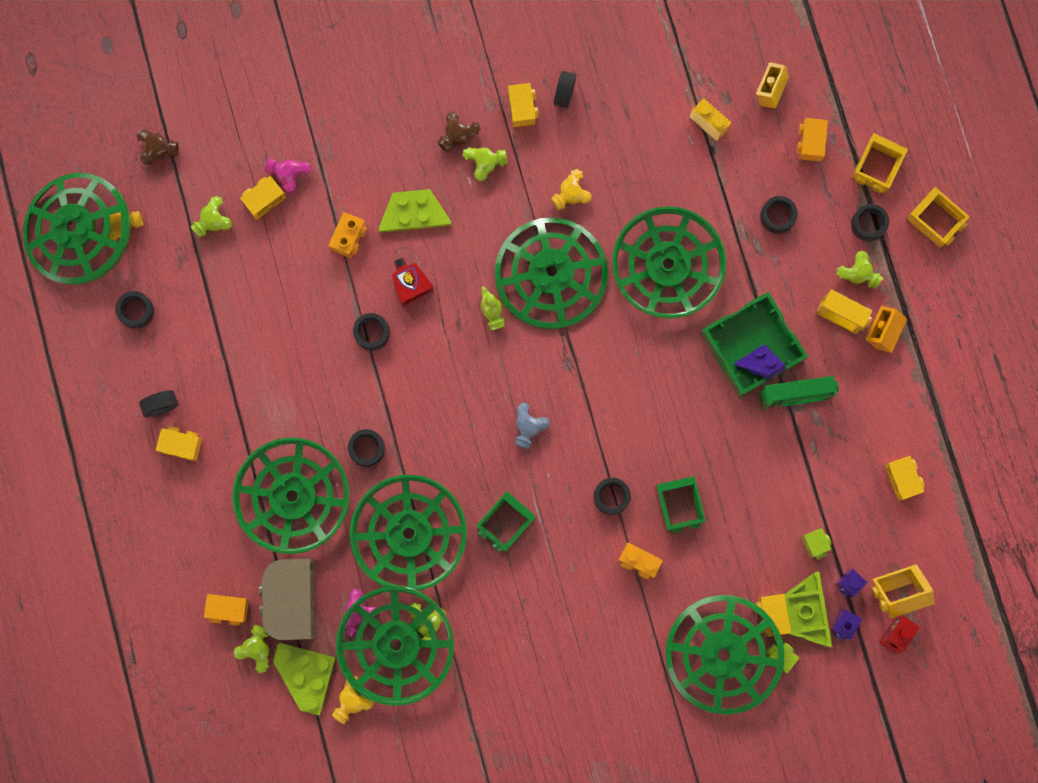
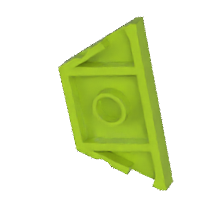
(413, 211)
(808, 611)

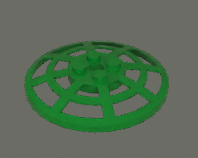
(83, 232)
(669, 251)
(551, 284)
(278, 495)
(403, 520)
(386, 654)
(738, 654)

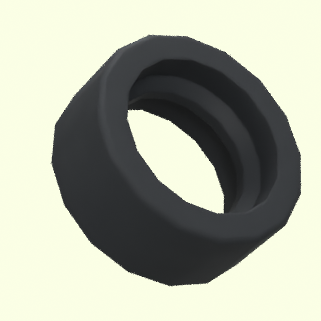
(564, 89)
(789, 204)
(880, 212)
(124, 299)
(371, 317)
(158, 403)
(366, 462)
(626, 496)

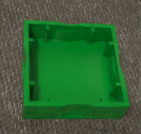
(745, 331)

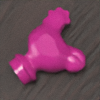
(287, 172)
(355, 619)

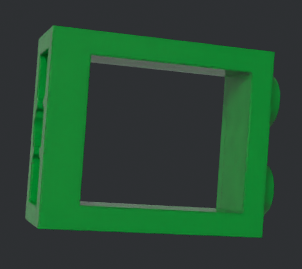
(677, 484)
(520, 508)

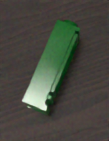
(798, 392)

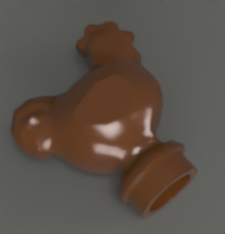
(457, 132)
(156, 147)

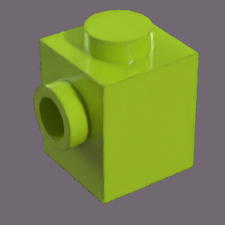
(817, 543)
(789, 657)

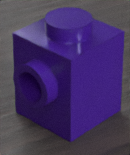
(850, 583)
(845, 625)

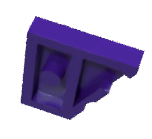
(762, 363)

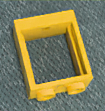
(886, 147)
(951, 208)
(844, 312)
(899, 579)

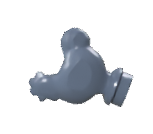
(528, 426)

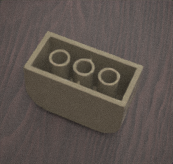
(289, 599)

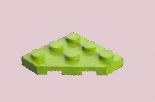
(305, 675)

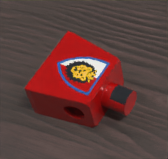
(410, 282)
(899, 633)

